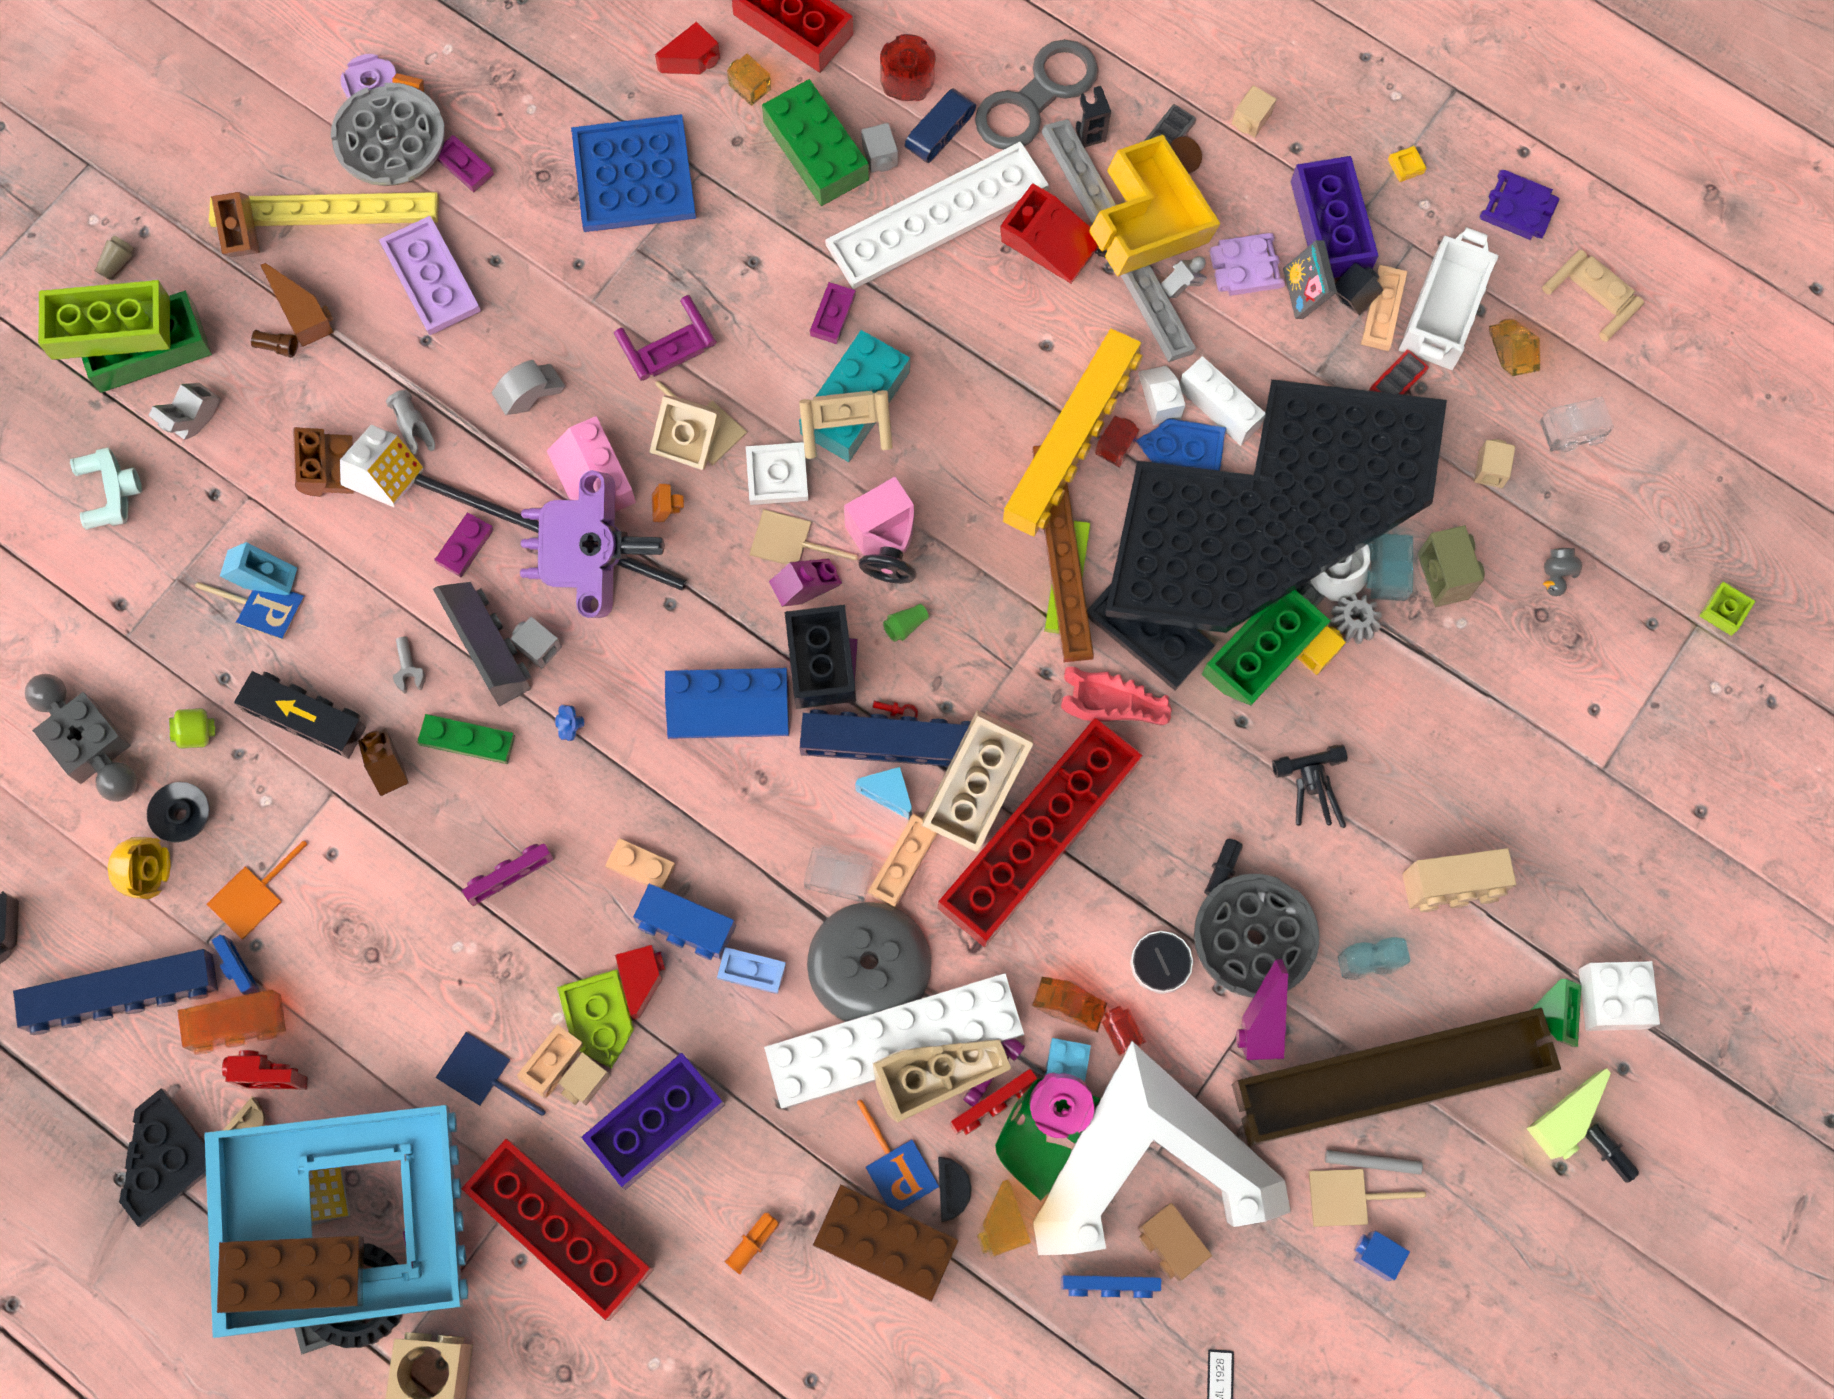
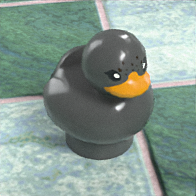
(1561, 563)

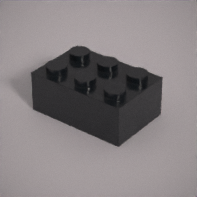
(820, 656)

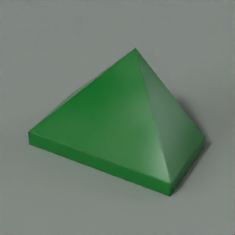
(1562, 1011)

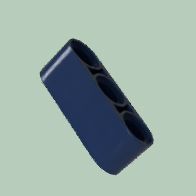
(940, 125)

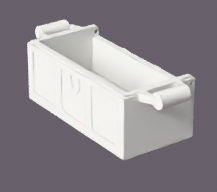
(1449, 299)

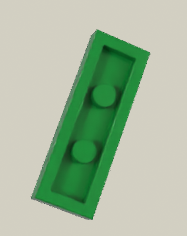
(466, 739)

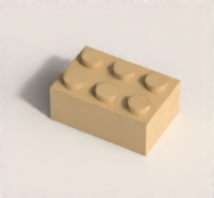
(1459, 879)

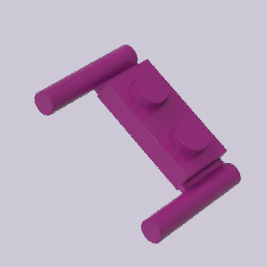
(671, 349)

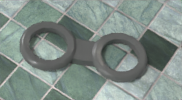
(1036, 94)

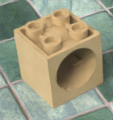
(410, 1348)

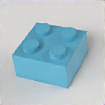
(1068, 1058)

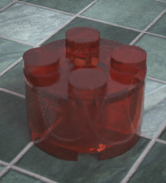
(907, 68)

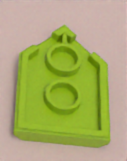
(598, 1015)

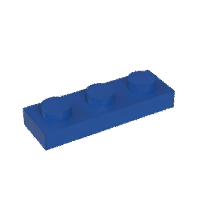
(1110, 1286)

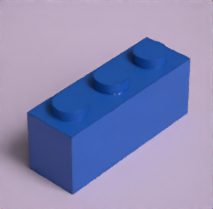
(684, 922)

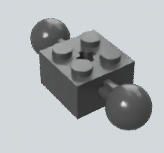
(68, 725)

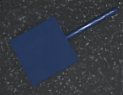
(474, 1071)

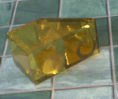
(1516, 347)

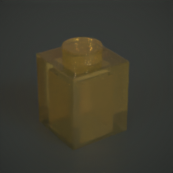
(748, 79)

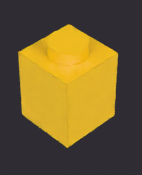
(1322, 650)

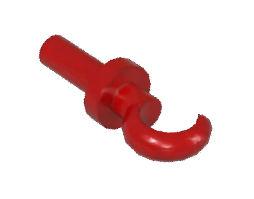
(894, 708)

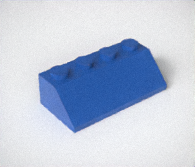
(727, 703)

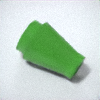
(903, 623)

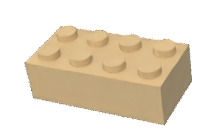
(977, 781)

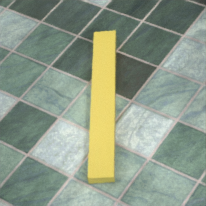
(341, 209)

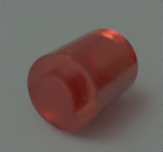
(1122, 1029)

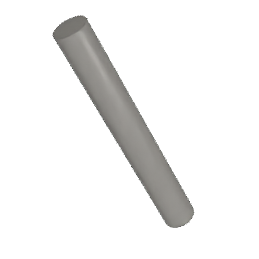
(1373, 1162)

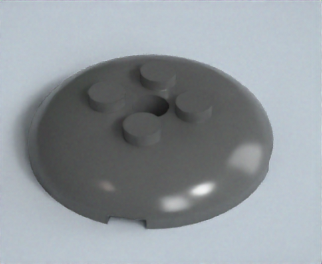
(1261, 905)
(860, 931)

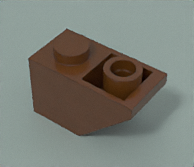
(382, 762)

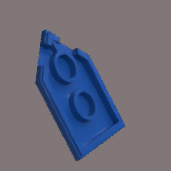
(1185, 444)

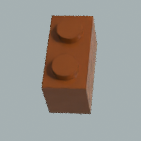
(235, 224)

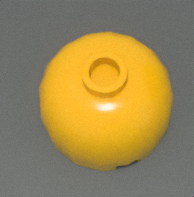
(139, 867)

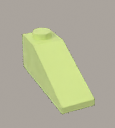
(1569, 1119)

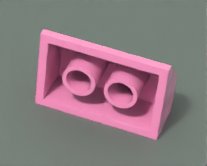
(586, 449)

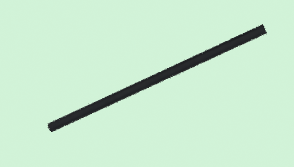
(533, 525)

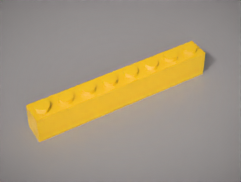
(1072, 432)

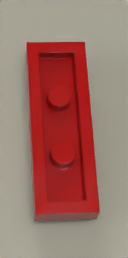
(993, 1103)

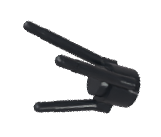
(1316, 782)

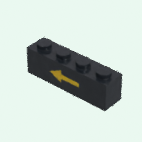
(300, 714)

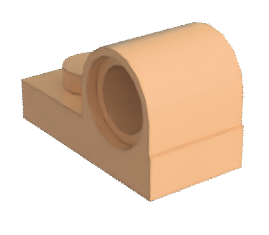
(549, 1061)

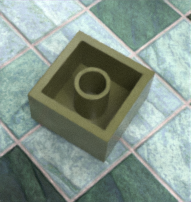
(1451, 566)

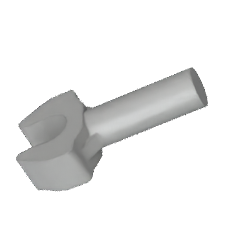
(407, 668)

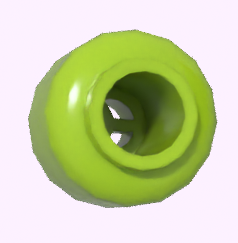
(191, 728)

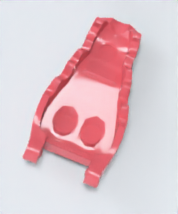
(1112, 699)

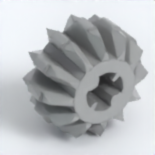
(1354, 608)

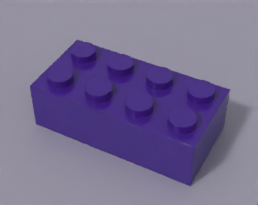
(1334, 212)
(653, 1121)

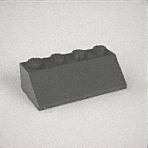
(483, 641)

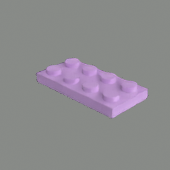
(429, 275)

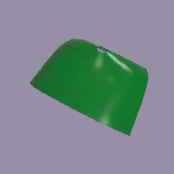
(1027, 1153)

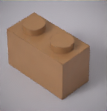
(1173, 1242)

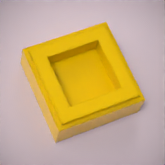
(1407, 164)

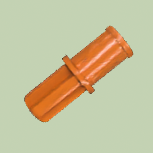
(752, 1243)

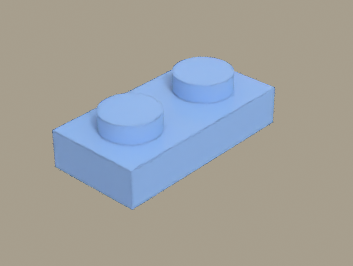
(751, 970)

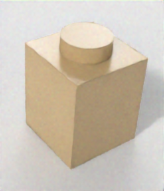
(1253, 111)
(1494, 463)
(583, 1080)

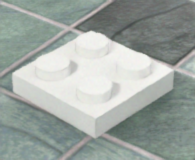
(776, 473)

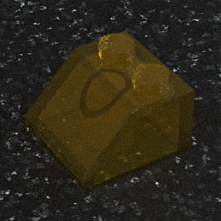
(1003, 1224)

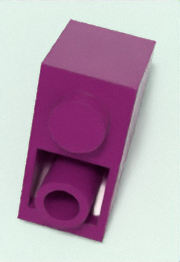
(804, 581)

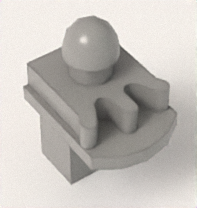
(1185, 274)

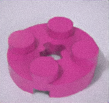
(1068, 1121)

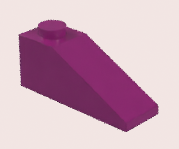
(1265, 1018)

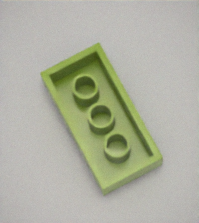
(104, 320)

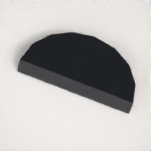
(954, 1188)

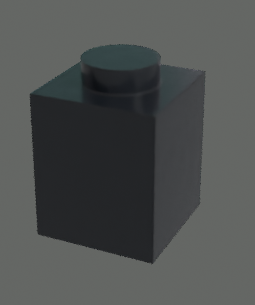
(1358, 288)

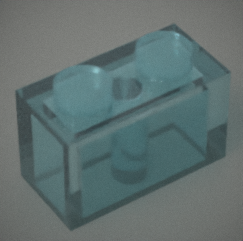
(1391, 567)

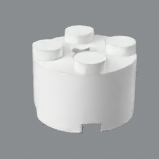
(1344, 577)

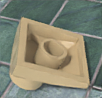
(685, 431)

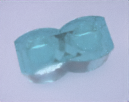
(1367, 958)

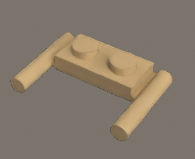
(1602, 286)
(844, 411)

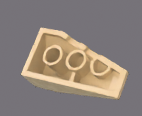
(929, 1075)

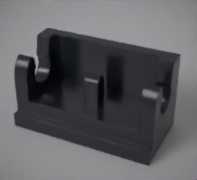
(1094, 120)

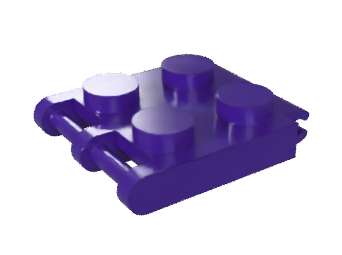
(1521, 207)

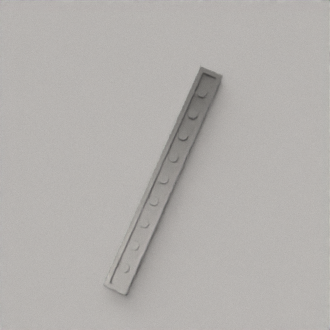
(1141, 282)

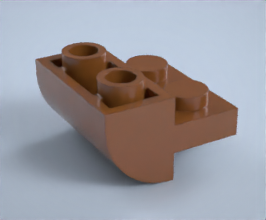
(318, 461)

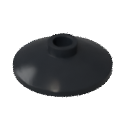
(166, 805)

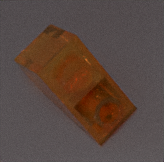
(1069, 1003)

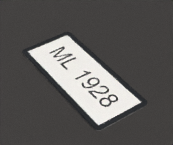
(1220, 1374)

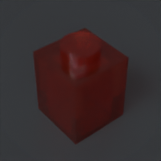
(1117, 440)

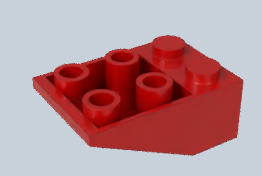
(1048, 233)

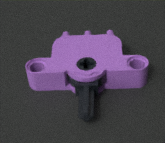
(567, 542)

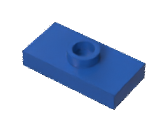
(234, 966)

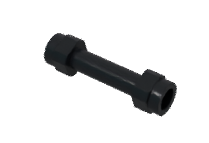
(1285, 766)

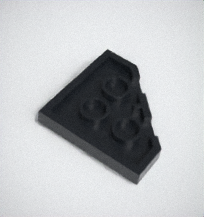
(161, 1158)

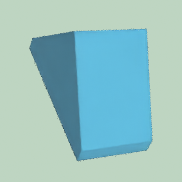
(887, 790)

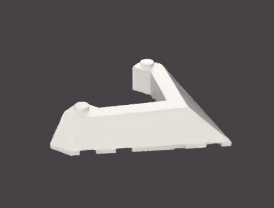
(1140, 1108)

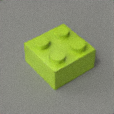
(1727, 608)

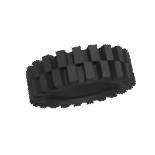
(372, 1331)

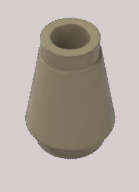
(113, 257)

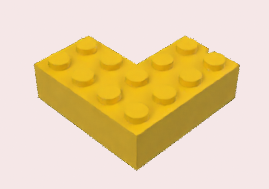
(1161, 213)

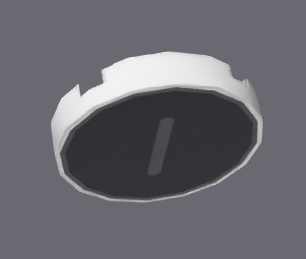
(1161, 962)

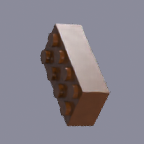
(885, 1243)
(290, 1274)

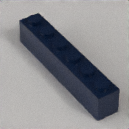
(880, 738)
(115, 991)

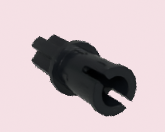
(1225, 864)
(1611, 1152)

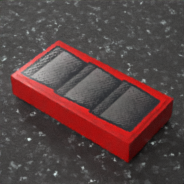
(1401, 375)

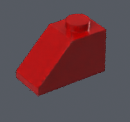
(689, 52)
(640, 977)

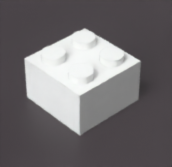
(1619, 996)

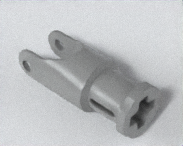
(410, 420)

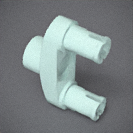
(117, 486)

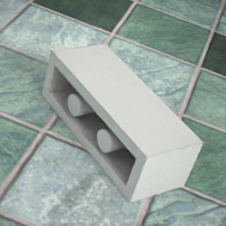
(1221, 400)

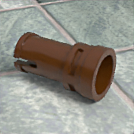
(281, 344)

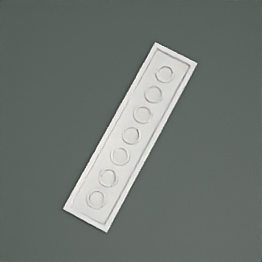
(934, 215)
(844, 1053)

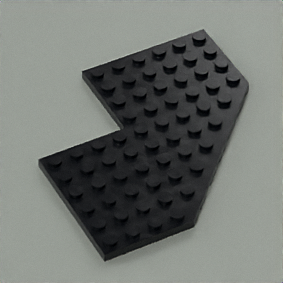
(1325, 483)

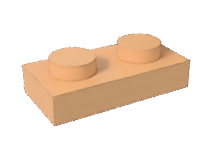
(639, 864)

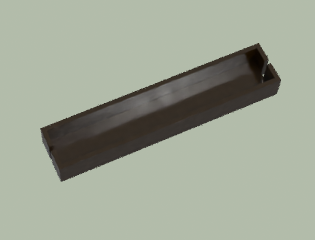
(1395, 1076)

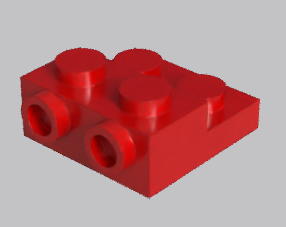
(255, 1071)

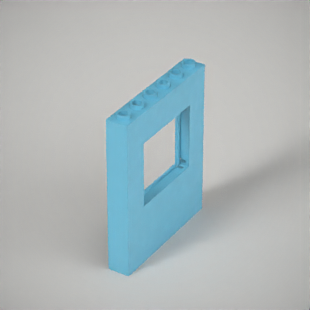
(263, 1193)

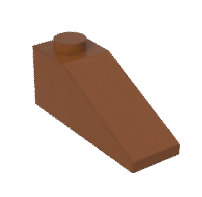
(300, 307)

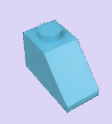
(258, 570)

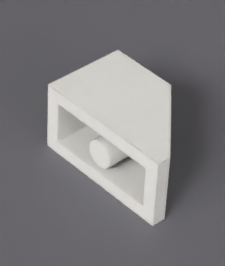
(1162, 394)

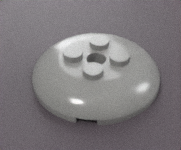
(381, 113)

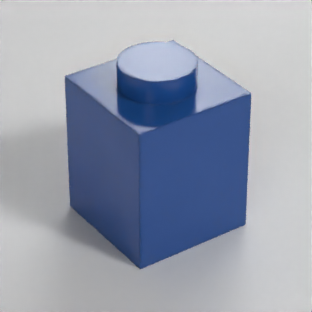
(1380, 1255)

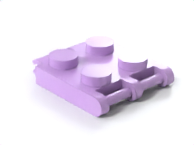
(1246, 264)

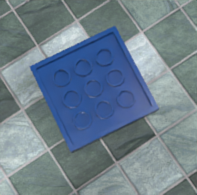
(633, 173)

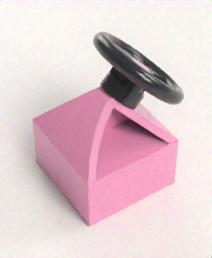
(882, 531)

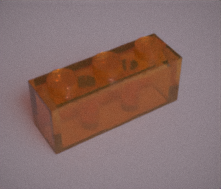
(231, 1021)

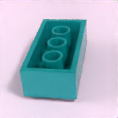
(864, 367)

